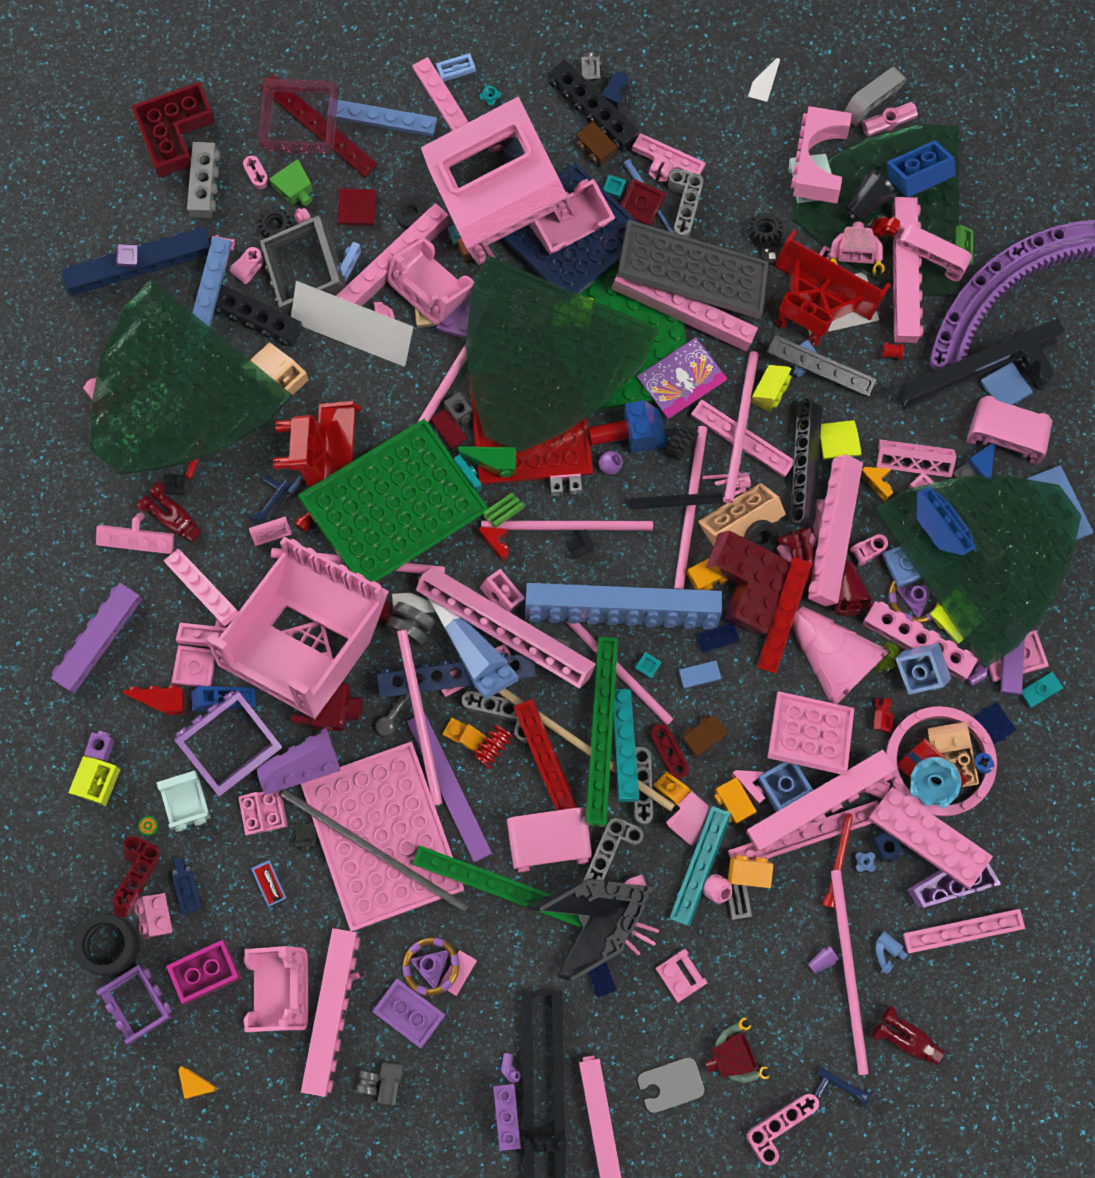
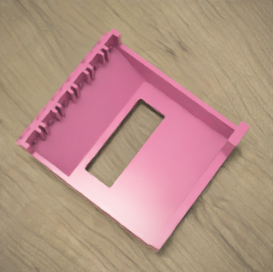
(504, 197)
(280, 662)

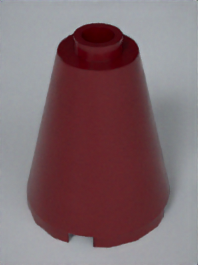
(853, 593)

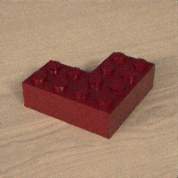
(166, 119)
(758, 577)

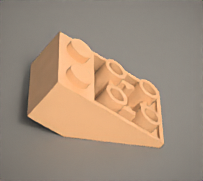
(280, 368)
(955, 745)

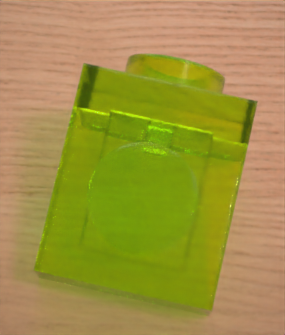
(888, 662)

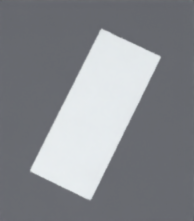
(351, 323)

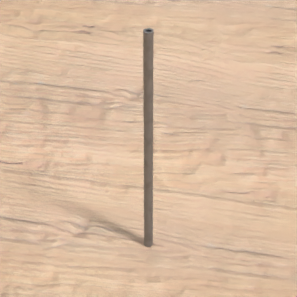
(375, 851)

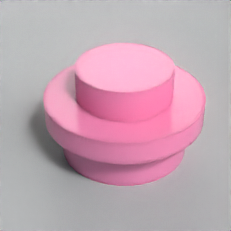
(301, 215)

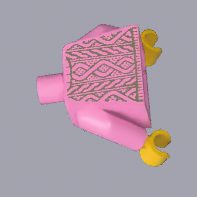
(859, 246)

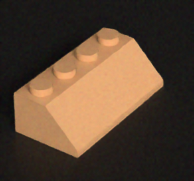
(749, 507)

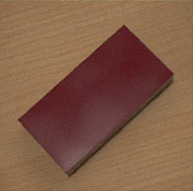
(448, 429)

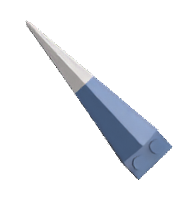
(482, 661)

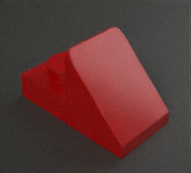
(493, 537)

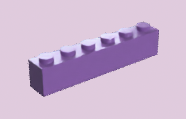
(96, 638)

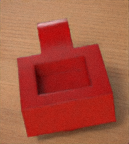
(883, 718)

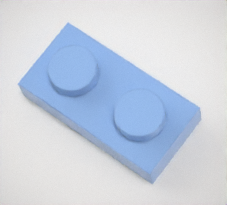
(351, 256)

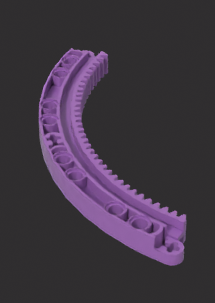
(976, 300)

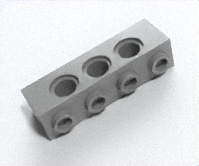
(202, 153)

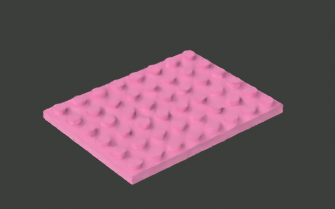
(392, 809)

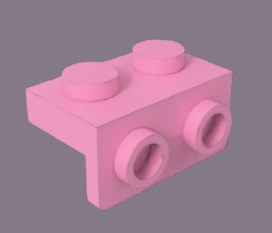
(153, 916)

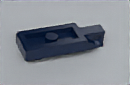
(186, 887)

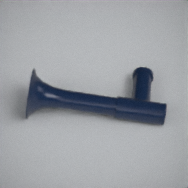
(280, 490)
(828, 1077)

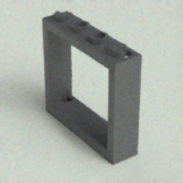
(269, 244)

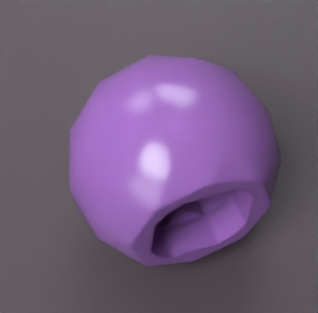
(610, 462)

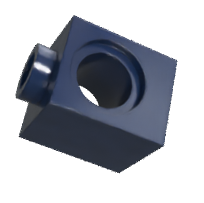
(879, 842)

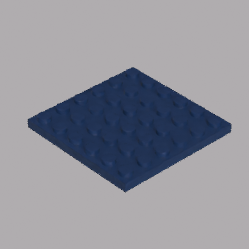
(582, 261)

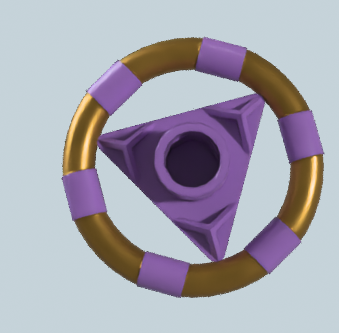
(914, 597)
(431, 966)

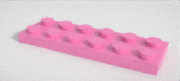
(930, 838)

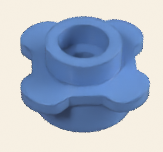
(870, 862)

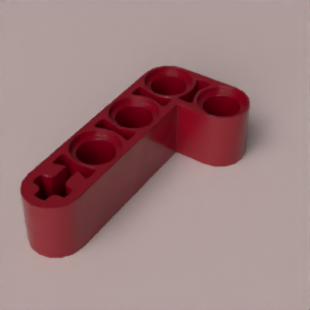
(133, 878)

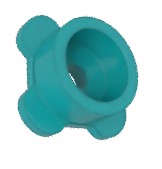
(490, 90)

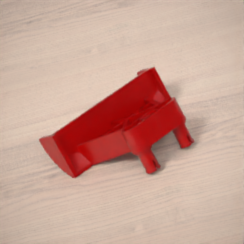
(825, 284)
(320, 446)

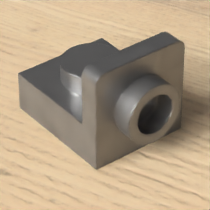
(590, 66)

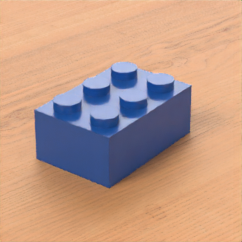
(921, 168)

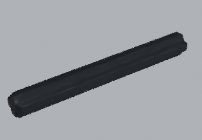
(676, 500)

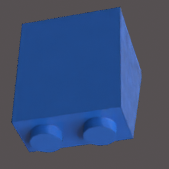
(644, 427)

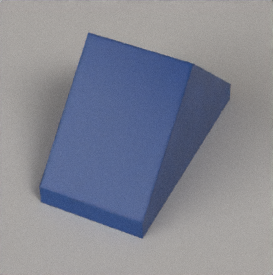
(983, 461)

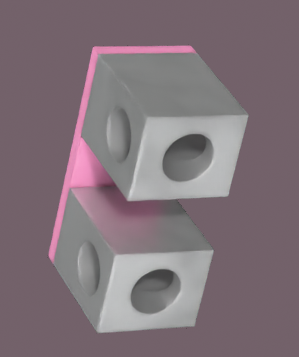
(574, 480)

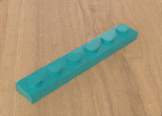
(625, 747)
(700, 866)

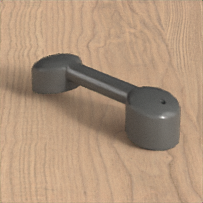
(385, 725)

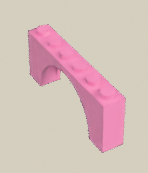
(810, 179)

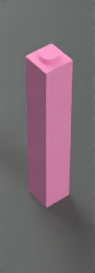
(599, 1118)

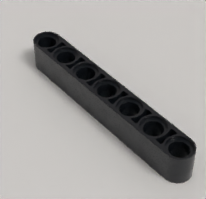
(806, 463)

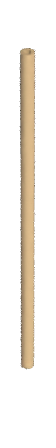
(586, 748)

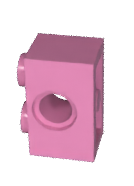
(502, 591)

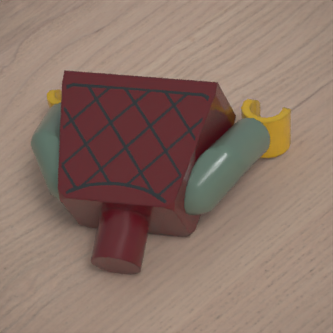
(735, 1056)

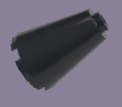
(870, 196)

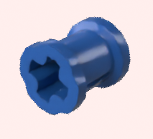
(984, 756)

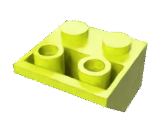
(771, 387)
(94, 780)

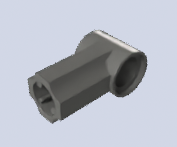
(390, 1079)

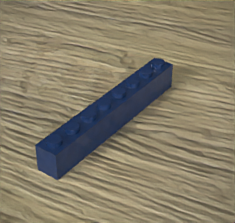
(150, 258)

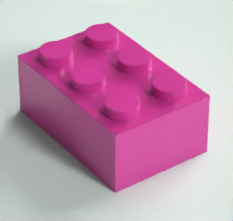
(203, 972)

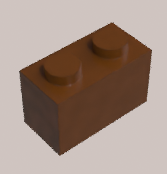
(596, 145)
(704, 736)

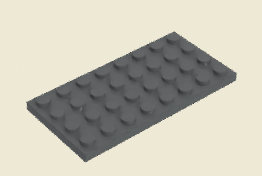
(693, 269)

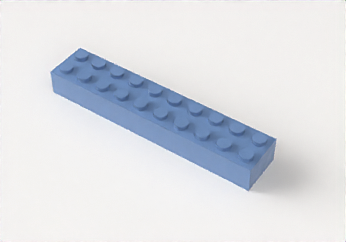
(623, 605)

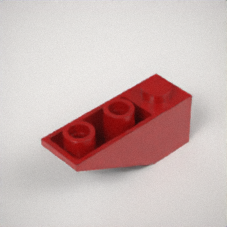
(166, 701)

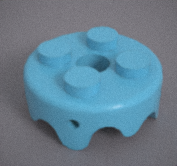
(932, 793)

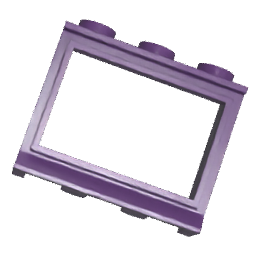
(112, 1006)
(507, 1117)

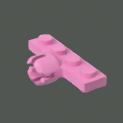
(665, 158)

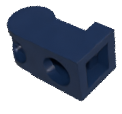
(615, 88)

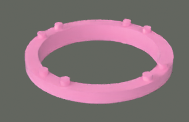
(978, 732)

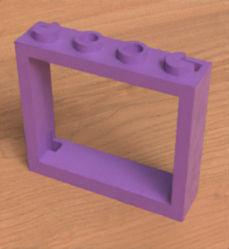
(246, 768)

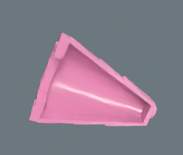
(835, 653)

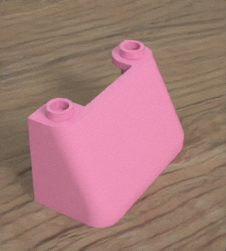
(426, 282)
(1011, 428)
(549, 838)
(278, 989)

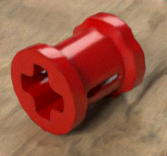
(893, 351)

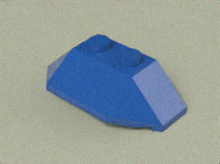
(943, 523)

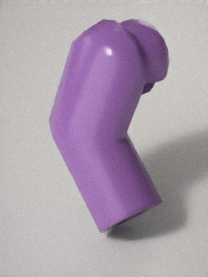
(980, 674)
(508, 1070)

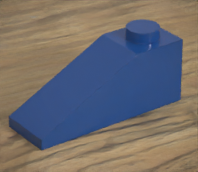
(206, 696)

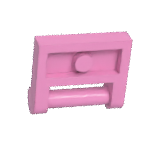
(675, 979)

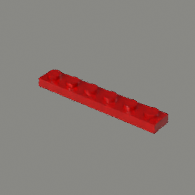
(785, 615)
(545, 755)

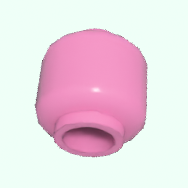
(717, 888)

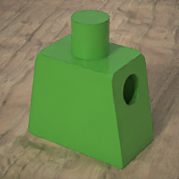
(292, 184)

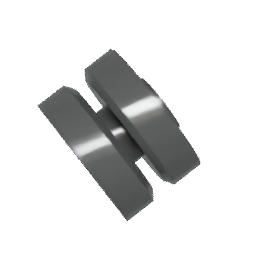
(411, 619)

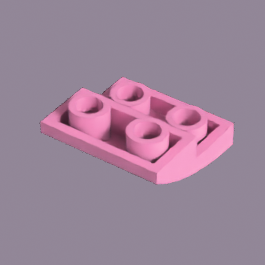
(262, 812)
(690, 818)

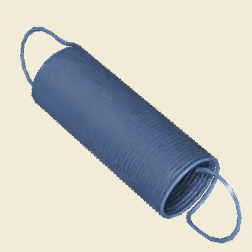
(295, 485)

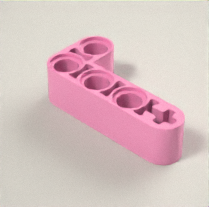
(936, 250)
(784, 1124)

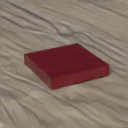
(642, 202)
(357, 207)

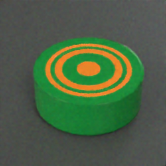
(148, 826)

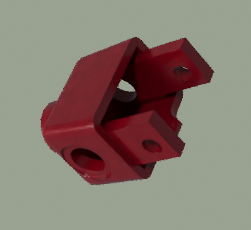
(335, 712)

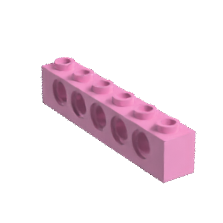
(908, 641)

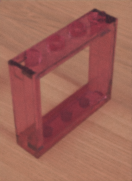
(297, 86)

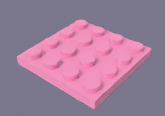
(811, 733)

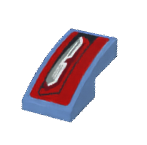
(268, 883)

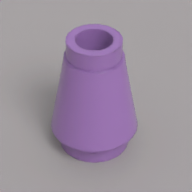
(823, 960)

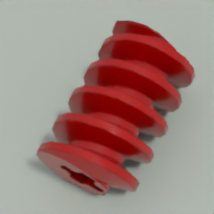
(492, 746)

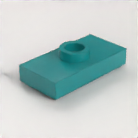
(469, 472)
(1041, 690)

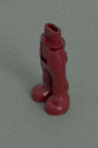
(178, 522)
(796, 550)
(919, 1043)

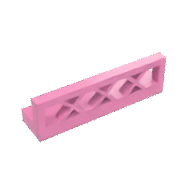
(918, 452)

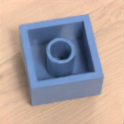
(923, 668)
(784, 785)

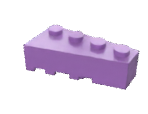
(300, 764)
(942, 887)

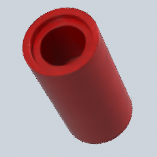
(608, 432)

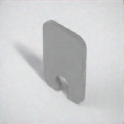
(677, 1084)

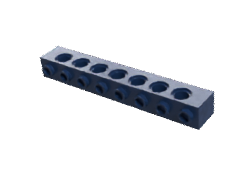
(387, 689)

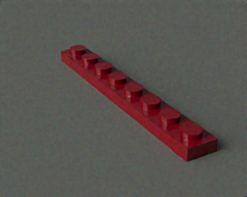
(318, 126)

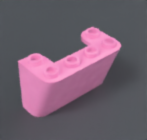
(591, 215)

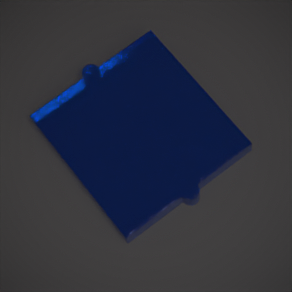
(995, 722)

